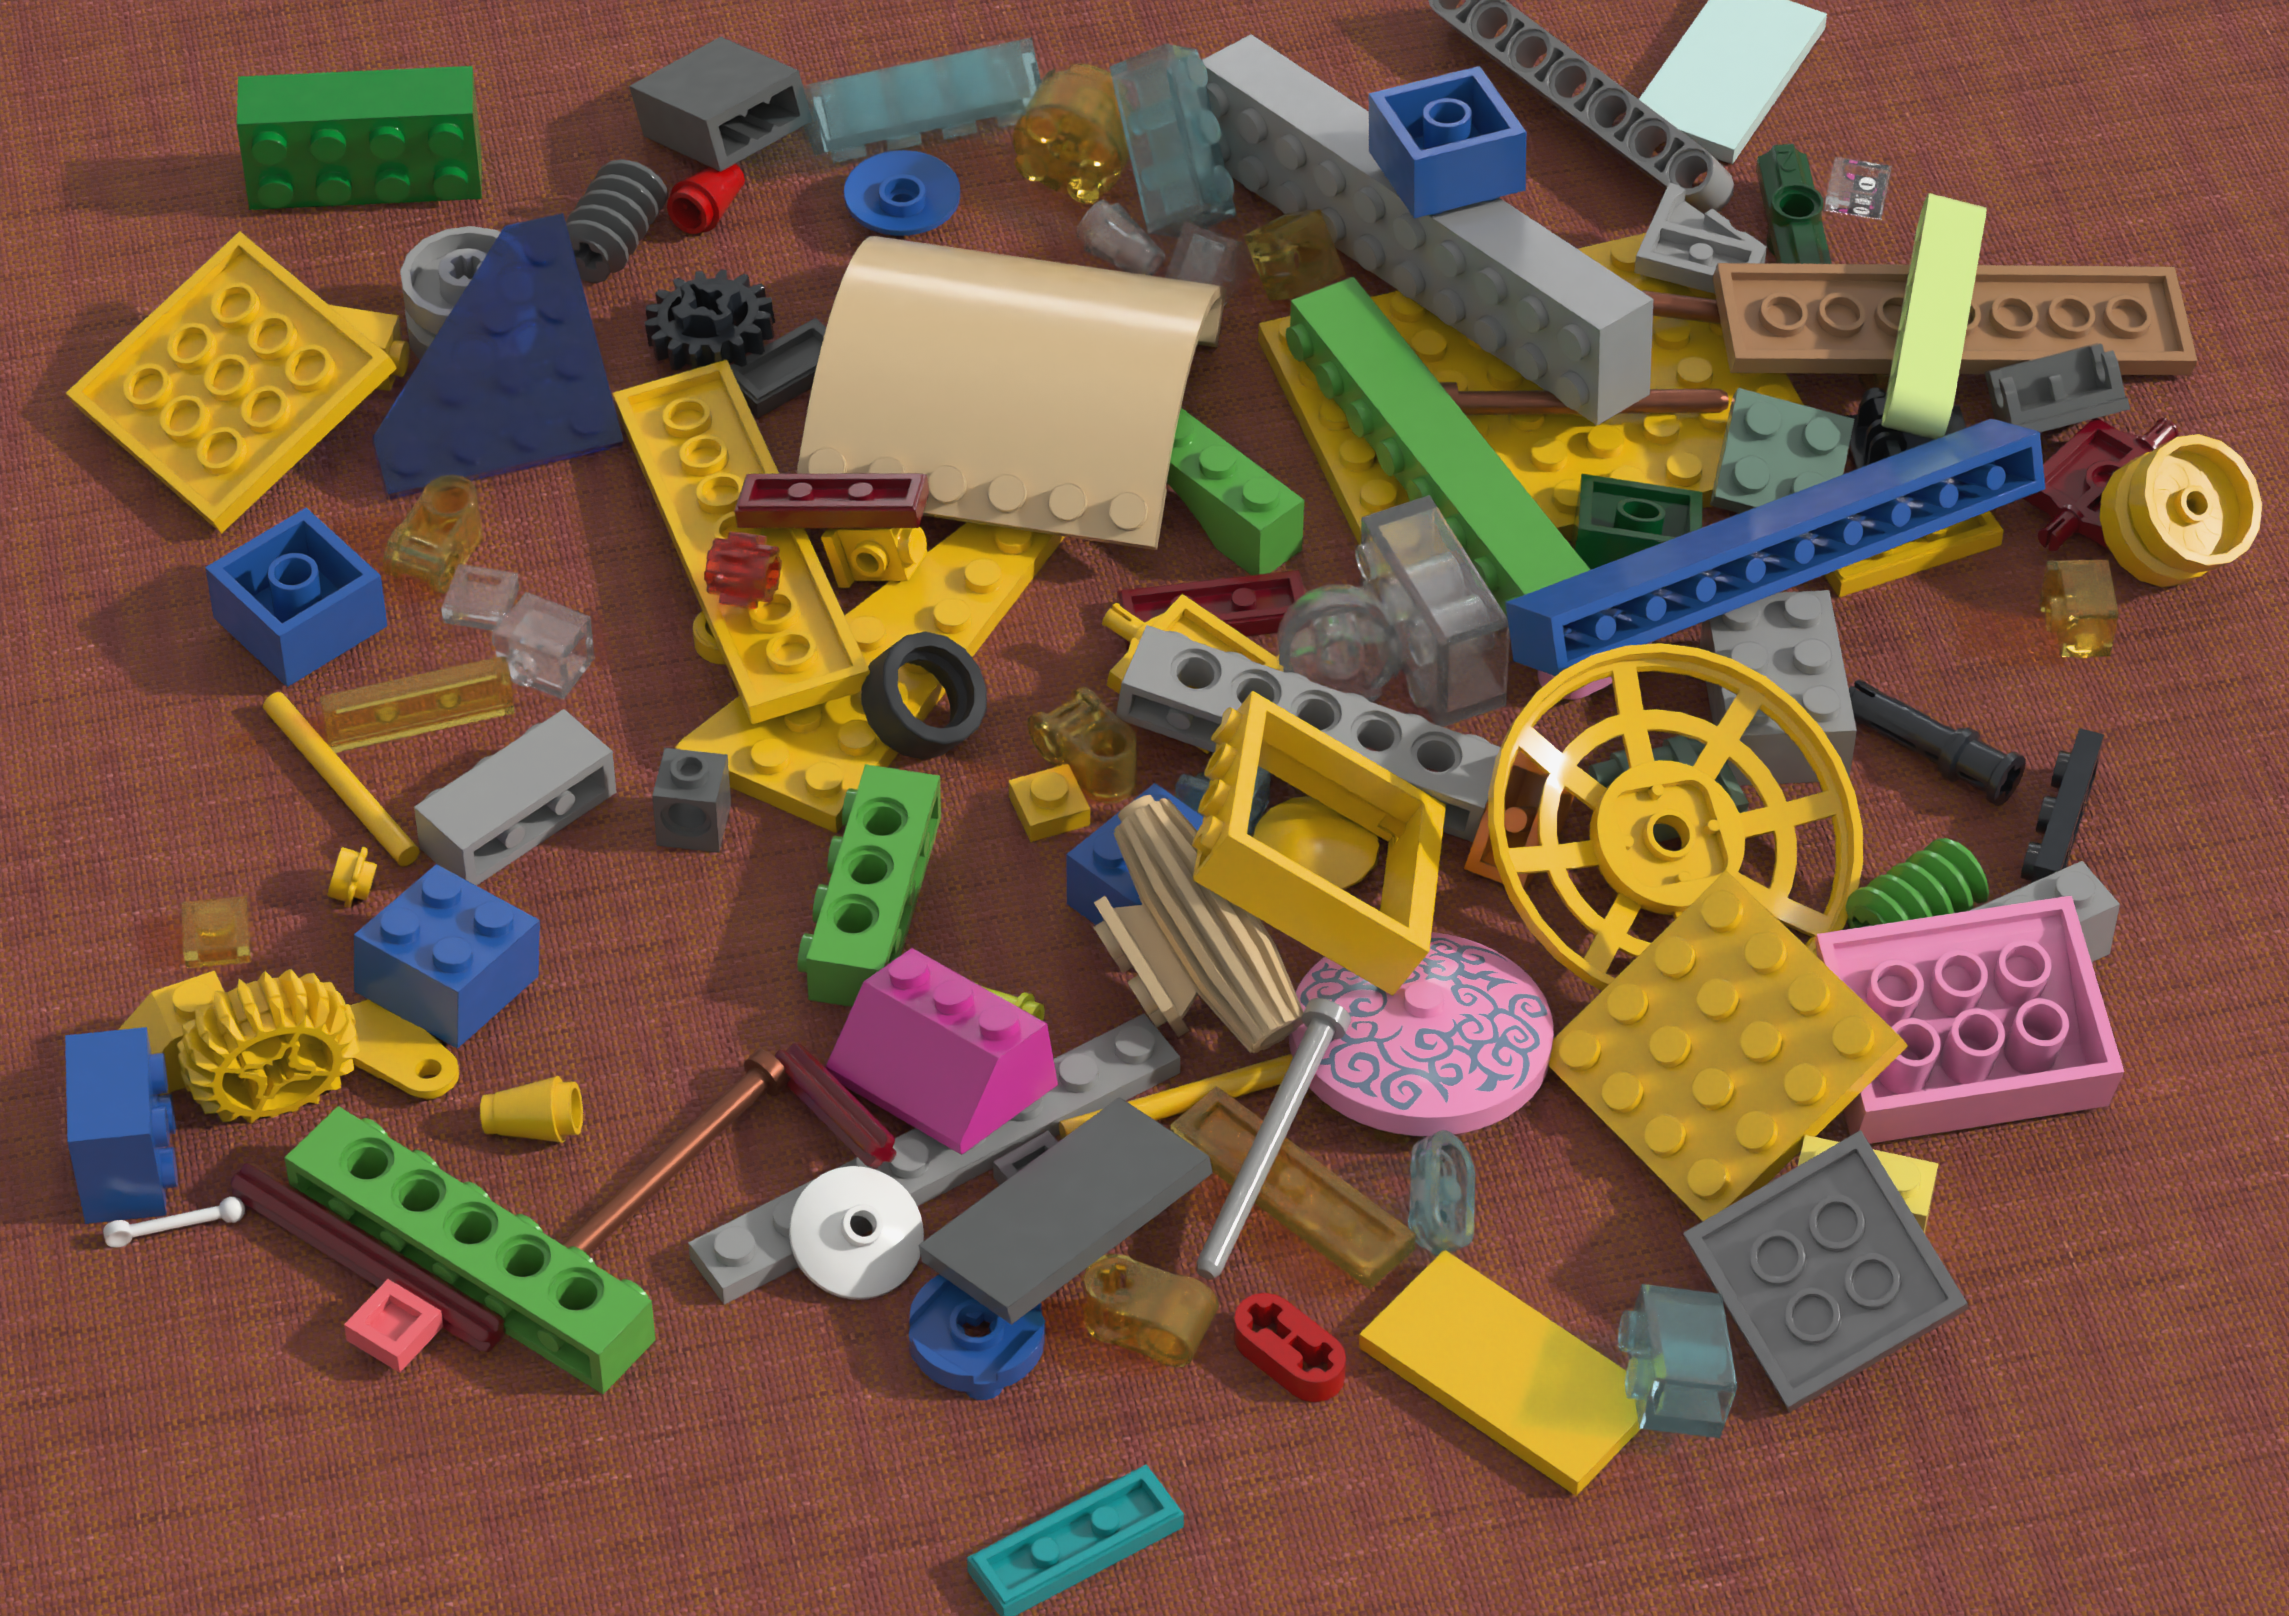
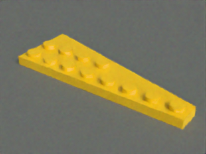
(817, 753)

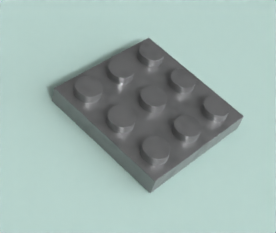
(1825, 1271)

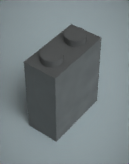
(720, 103)

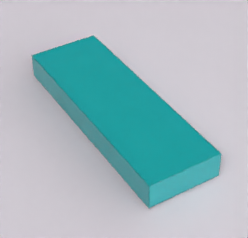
(1075, 1542)

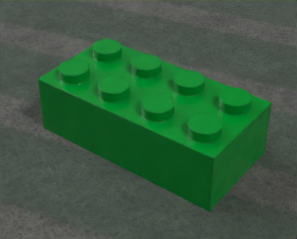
(359, 137)

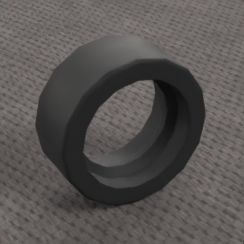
(953, 670)

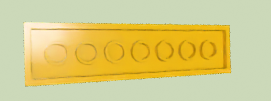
(695, 451)

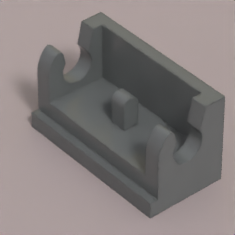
(2058, 389)

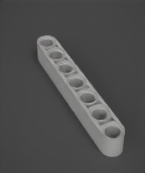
(1597, 103)

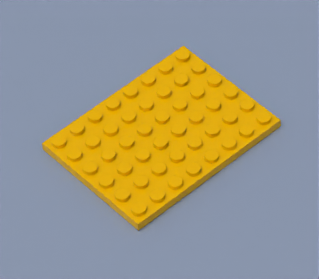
(1540, 450)

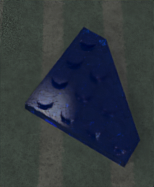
(507, 375)

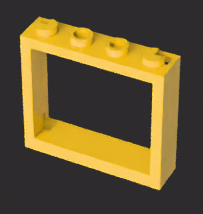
(1368, 942)

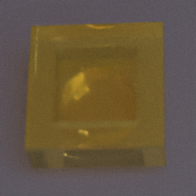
(216, 932)

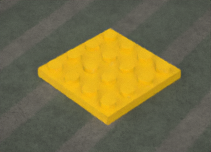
(231, 381)
(1722, 1049)

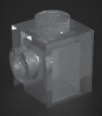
(544, 644)

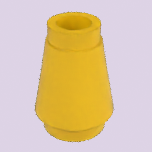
(534, 1111)

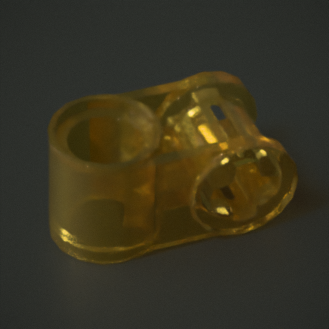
(436, 533)
(1092, 743)
(1153, 1314)

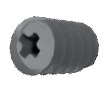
(614, 217)

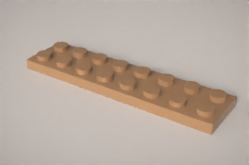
(1851, 314)

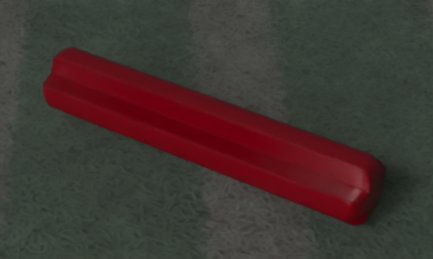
(837, 1107)

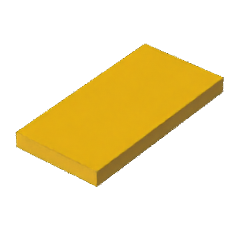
(1506, 1371)

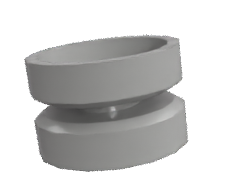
(436, 277)

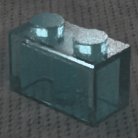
(1678, 1360)

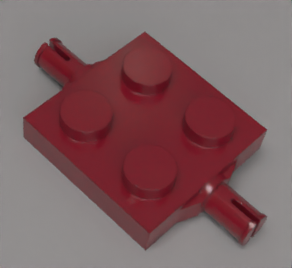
(2080, 474)

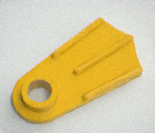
(402, 1052)

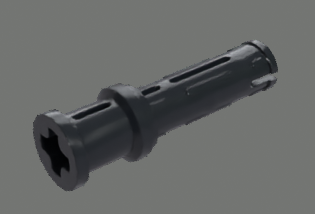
(1956, 752)

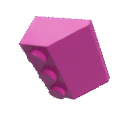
(942, 1052)

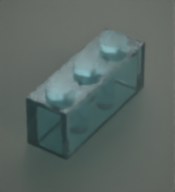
(1173, 139)

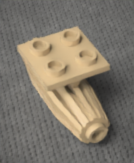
(1191, 938)

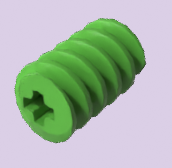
(1929, 884)

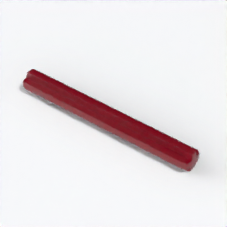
(365, 1253)

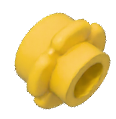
(352, 876)

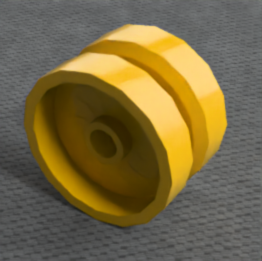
(2180, 510)

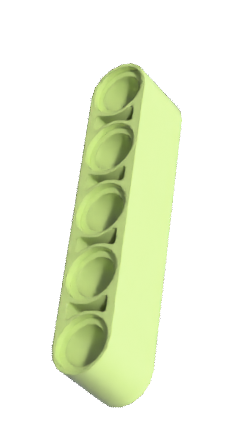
(1934, 317)

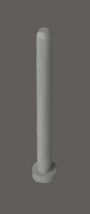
(1323, 1022)

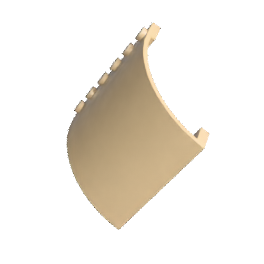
(1010, 383)

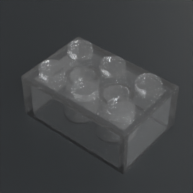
(1442, 609)

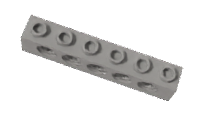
(1158, 699)

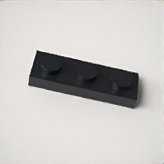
(2062, 815)

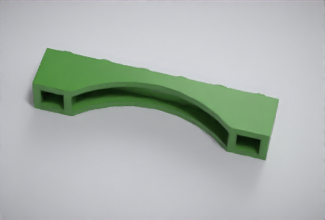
(1234, 499)

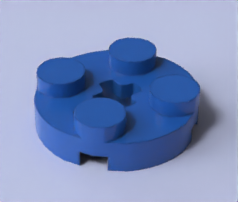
(971, 1363)

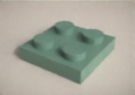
(1776, 450)

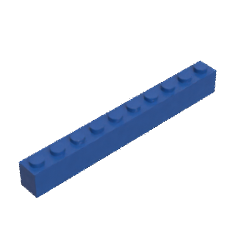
(1776, 546)

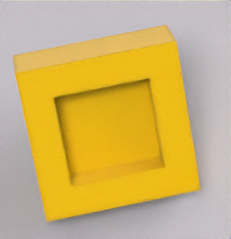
(1049, 802)

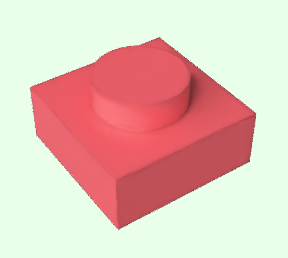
(393, 1325)

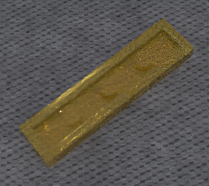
(1300, 1191)

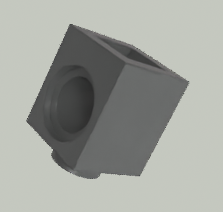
(691, 800)

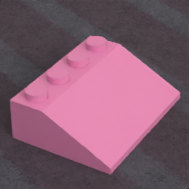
(1992, 1015)

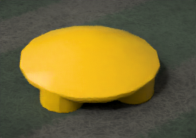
(1320, 840)

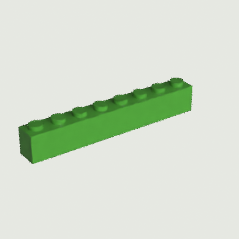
(1427, 440)

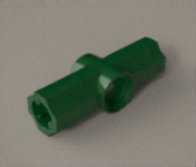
(1792, 207)

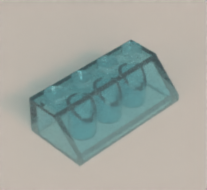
(921, 98)

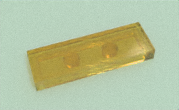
(417, 704)

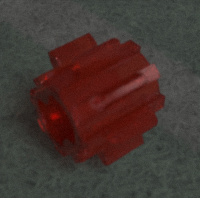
(742, 570)

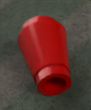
(704, 198)

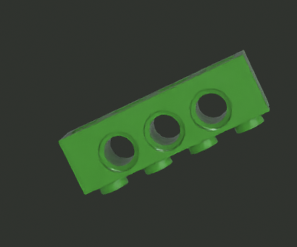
(872, 882)

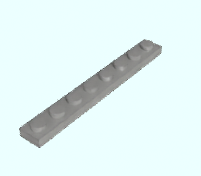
(1089, 1079)

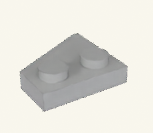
(1687, 245)

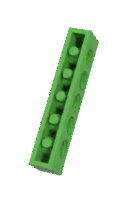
(477, 1248)

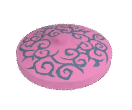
(1444, 1052)

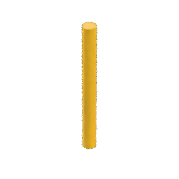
(341, 779)
(1182, 1098)

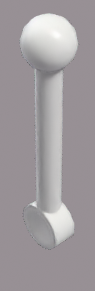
(120, 1233)

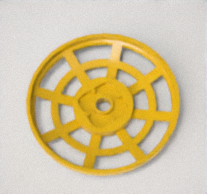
(1671, 795)

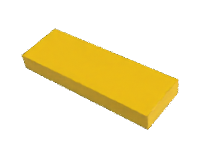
(1918, 555)

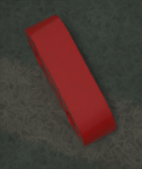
(1283, 1353)

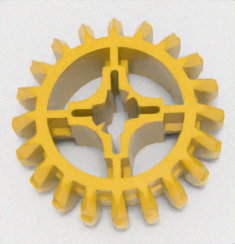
(268, 1046)

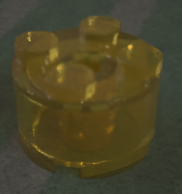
(1072, 134)

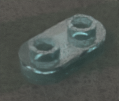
(1442, 1193)

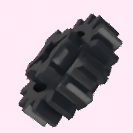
(709, 321)

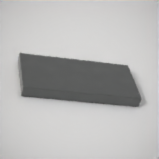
(1065, 1210)

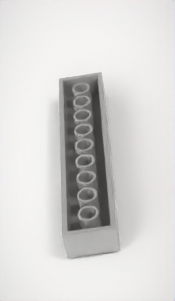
(1472, 266)

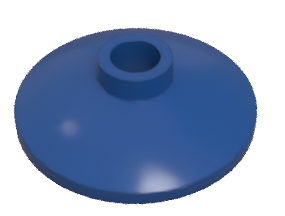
(902, 193)

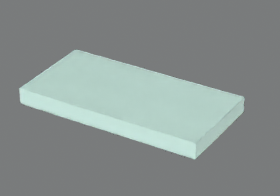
(1732, 70)

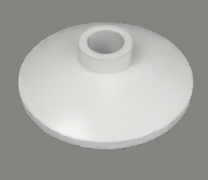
(838, 1257)

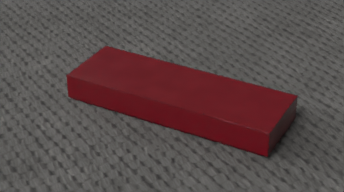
(832, 500)
(1245, 603)

